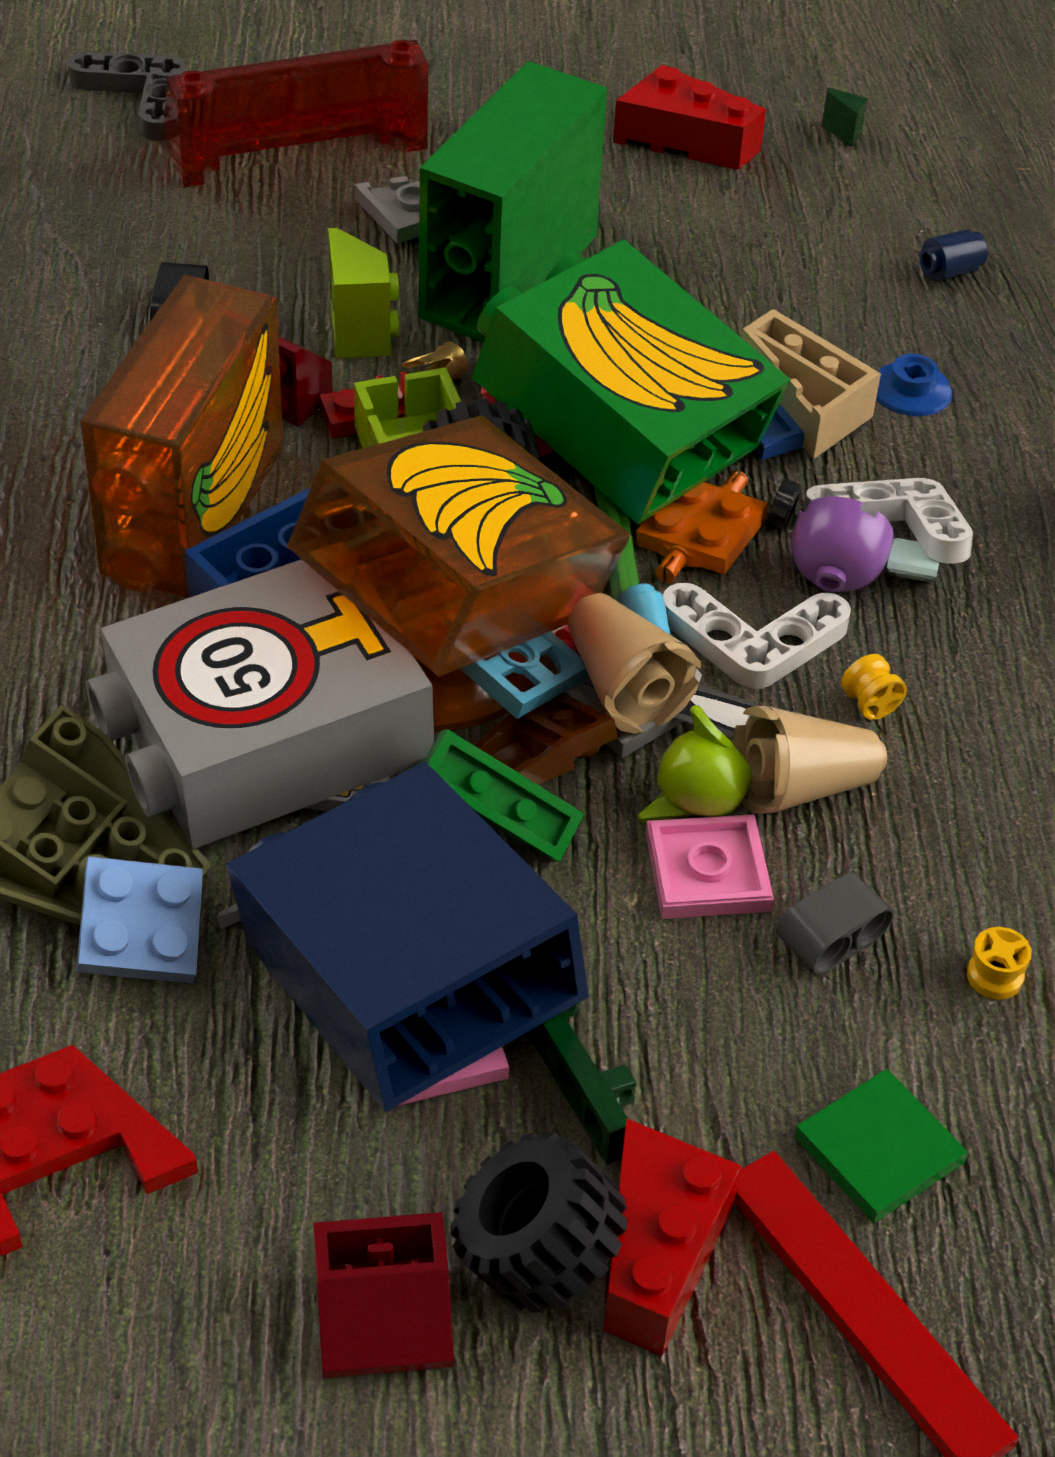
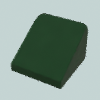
(844, 115)

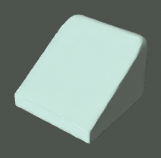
(911, 562)

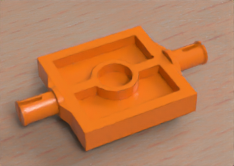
(703, 527)

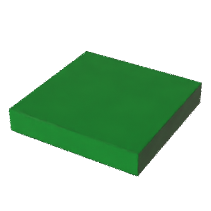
(880, 1145)

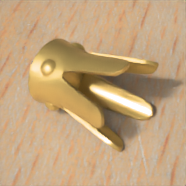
(447, 355)

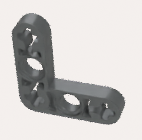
(146, 75)

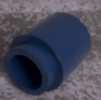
(953, 254)

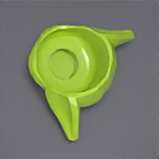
(699, 775)

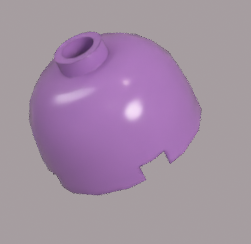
(840, 544)

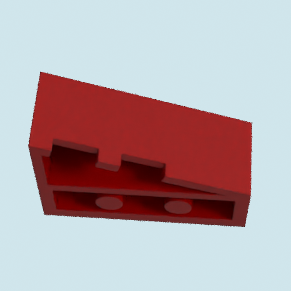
(690, 117)
(674, 1218)

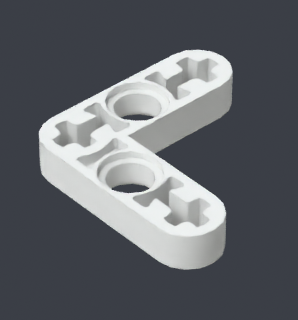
(920, 503)
(695, 613)

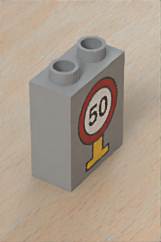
(258, 702)

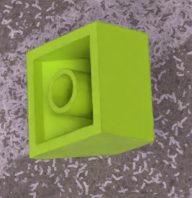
(361, 297)

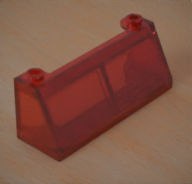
(296, 104)

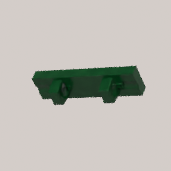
(592, 1094)

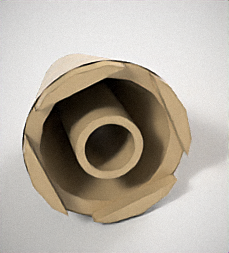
(632, 663)
(803, 758)

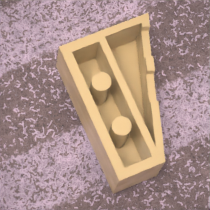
(827, 388)

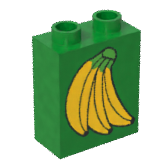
(627, 377)

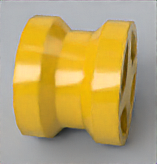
(873, 686)
(1009, 959)

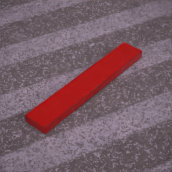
(870, 1313)

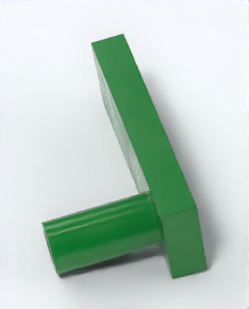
(505, 796)

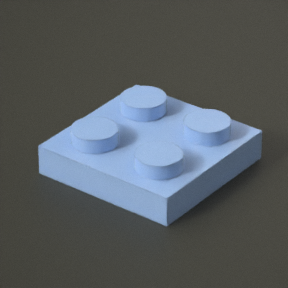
(140, 920)

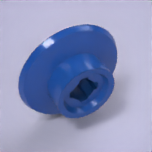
(913, 386)

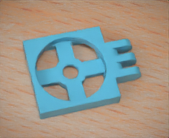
(491, 673)

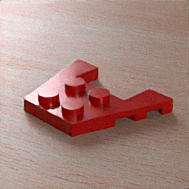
(68, 1112)

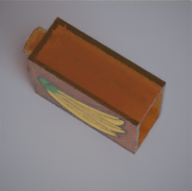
(183, 432)
(455, 541)

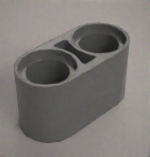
(835, 923)

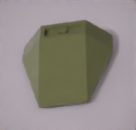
(72, 804)

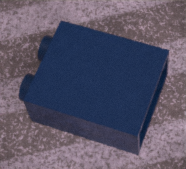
(408, 933)

